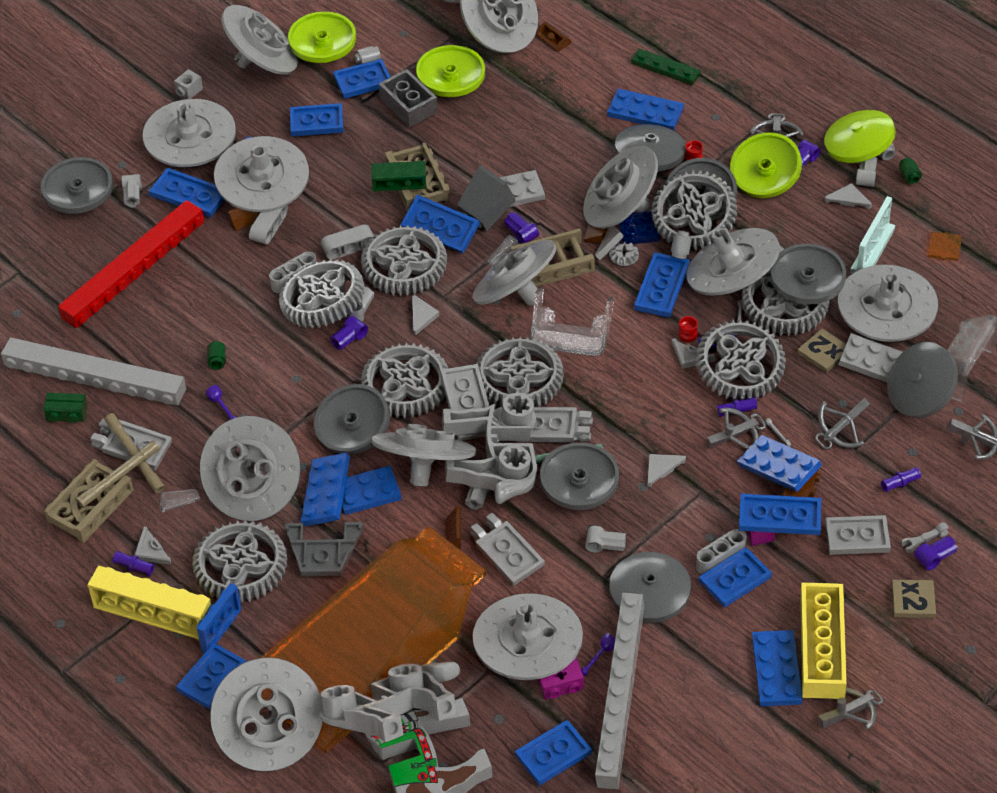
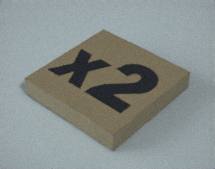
(822, 350)
(914, 598)

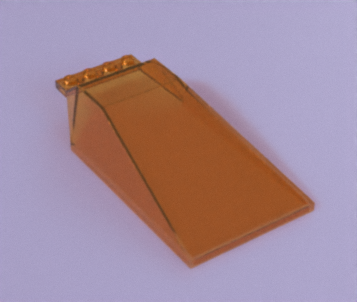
(387, 616)

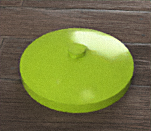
(322, 37)
(451, 70)
(859, 136)
(766, 165)

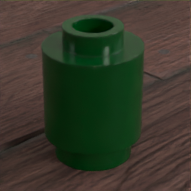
(910, 170)
(216, 355)

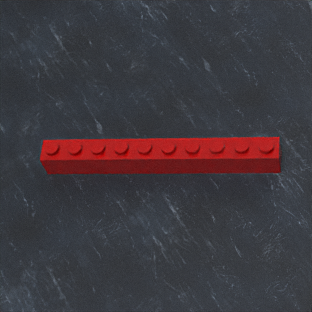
(131, 264)

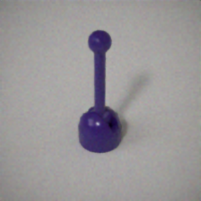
(215, 394)
(607, 644)

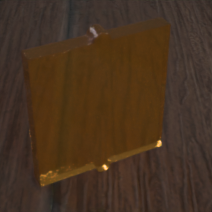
(944, 246)

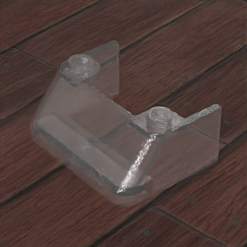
(569, 337)
(973, 337)

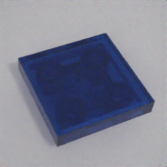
(639, 228)

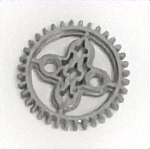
(694, 201)
(404, 260)
(321, 293)
(777, 306)
(740, 360)
(519, 371)
(407, 379)
(240, 560)

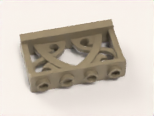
(432, 172)
(98, 514)

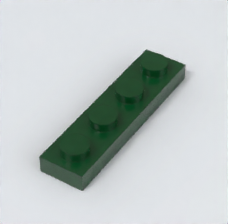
(665, 66)

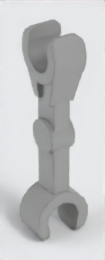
(940, 530)

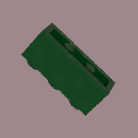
(398, 176)

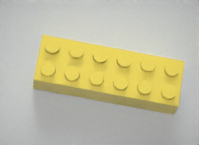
(148, 601)
(823, 641)

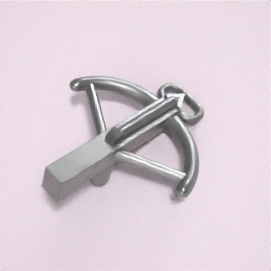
(776, 121)
(847, 419)
(732, 432)
(976, 435)
(847, 710)

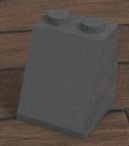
(486, 198)

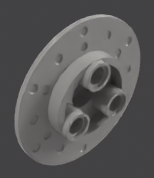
(501, 24)
(258, 40)
(189, 132)
(261, 174)
(621, 187)
(733, 261)
(514, 273)
(888, 303)
(423, 448)
(265, 468)
(527, 636)
(240, 701)

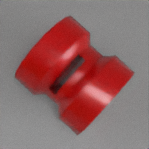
(693, 150)
(688, 329)

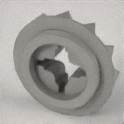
(631, 254)

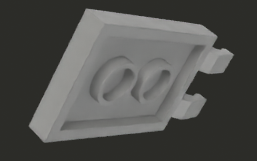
(561, 425)
(139, 436)
(506, 550)

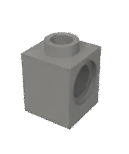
(188, 84)

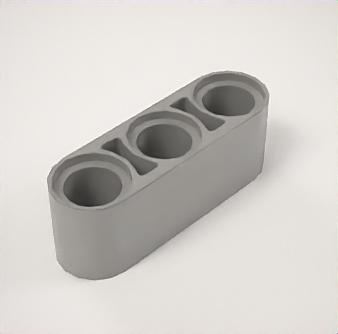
(267, 225)
(346, 241)
(282, 273)
(720, 550)

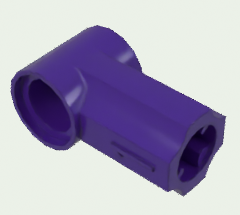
(808, 152)
(523, 231)
(352, 329)
(932, 554)

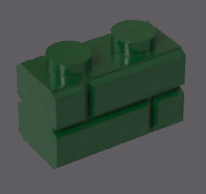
(65, 407)

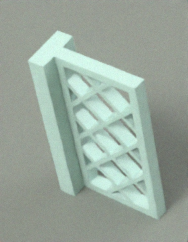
(875, 238)

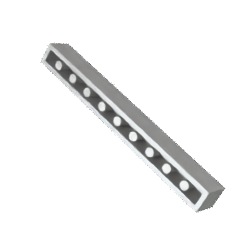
(94, 371)
(620, 691)

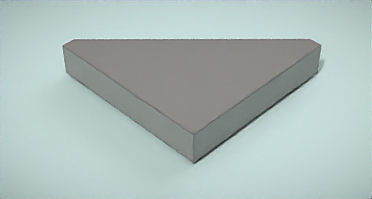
(848, 196)
(610, 239)
(422, 314)
(687, 354)
(662, 465)
(150, 549)

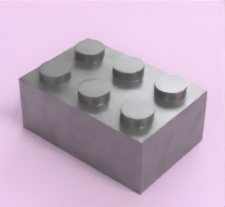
(408, 98)

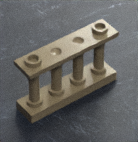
(565, 268)

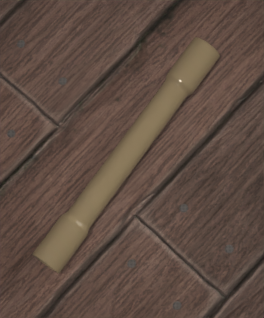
(117, 428)
(92, 493)

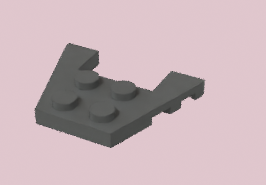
(323, 556)

